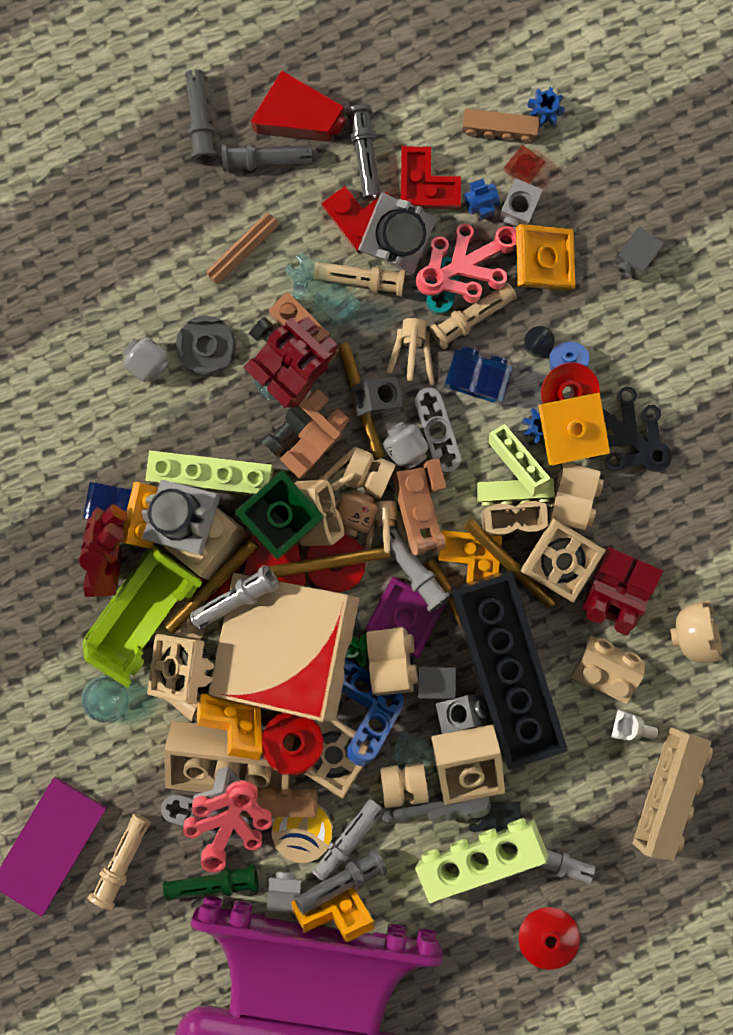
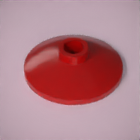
(573, 375)
(546, 923)

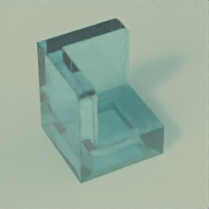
(337, 304)

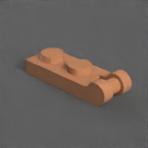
(418, 511)

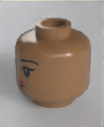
(357, 512)

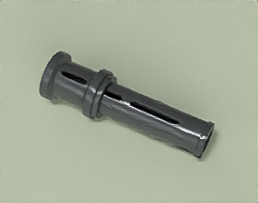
(200, 128)
(363, 138)
(250, 157)
(353, 876)

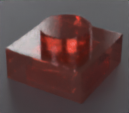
(524, 165)

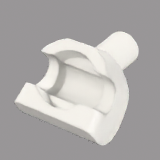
(632, 727)

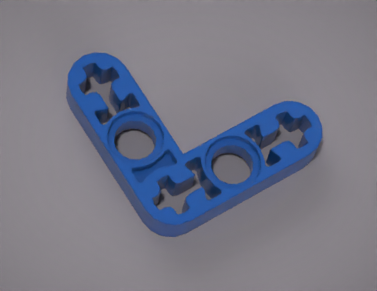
(376, 710)

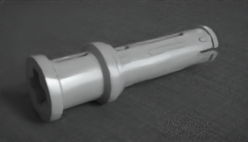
(422, 580)
(245, 592)

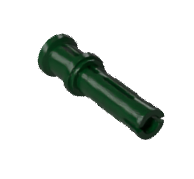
(226, 882)

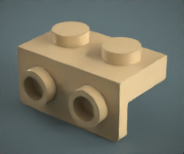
(609, 669)

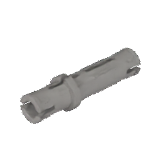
(352, 835)
(562, 865)

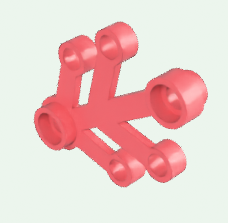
(465, 265)
(239, 797)

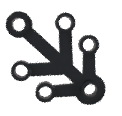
(627, 434)

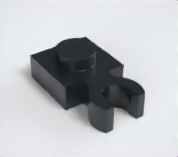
(499, 816)

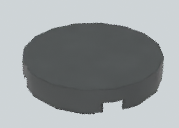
(213, 341)

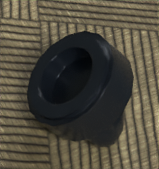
(539, 341)

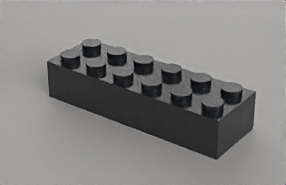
(508, 669)

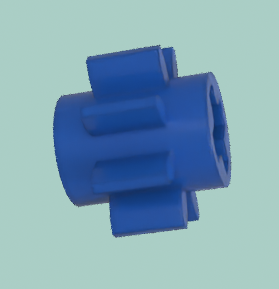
(547, 98)
(481, 199)
(533, 429)

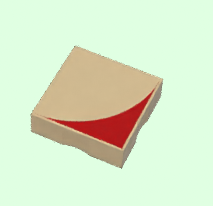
(286, 651)

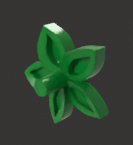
(358, 650)

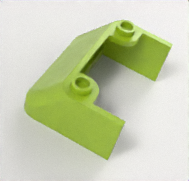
(135, 613)

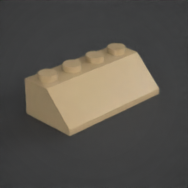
(197, 753)
(672, 795)

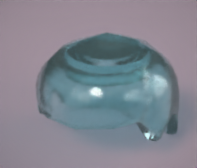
(104, 699)

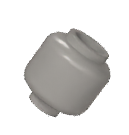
(145, 359)
(406, 445)

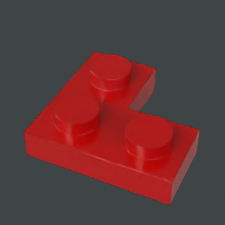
(421, 187)
(349, 215)

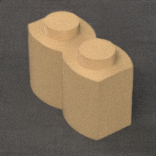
(575, 496)
(505, 518)
(330, 528)
(390, 661)

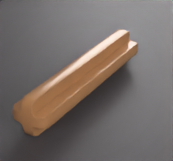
(242, 248)

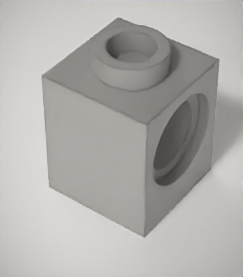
(522, 193)

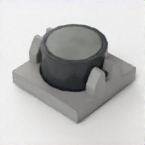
(399, 233)
(177, 515)

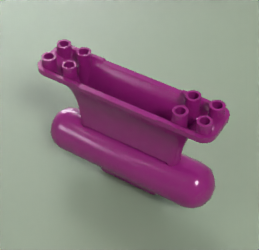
(301, 979)

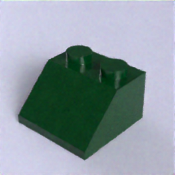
(279, 515)

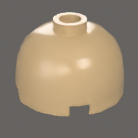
(698, 633)

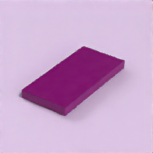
(49, 846)

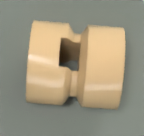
(370, 473)
(404, 785)

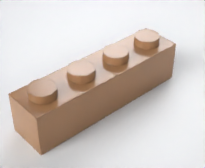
(500, 125)
(287, 802)

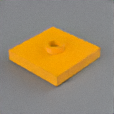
(545, 257)
(574, 429)

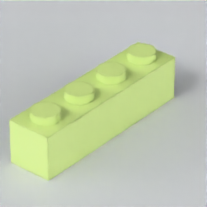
(519, 460)
(510, 491)

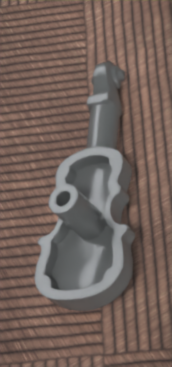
(439, 812)

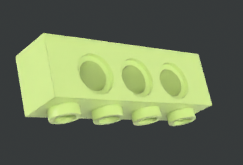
(208, 473)
(441, 884)

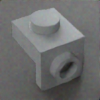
(282, 892)

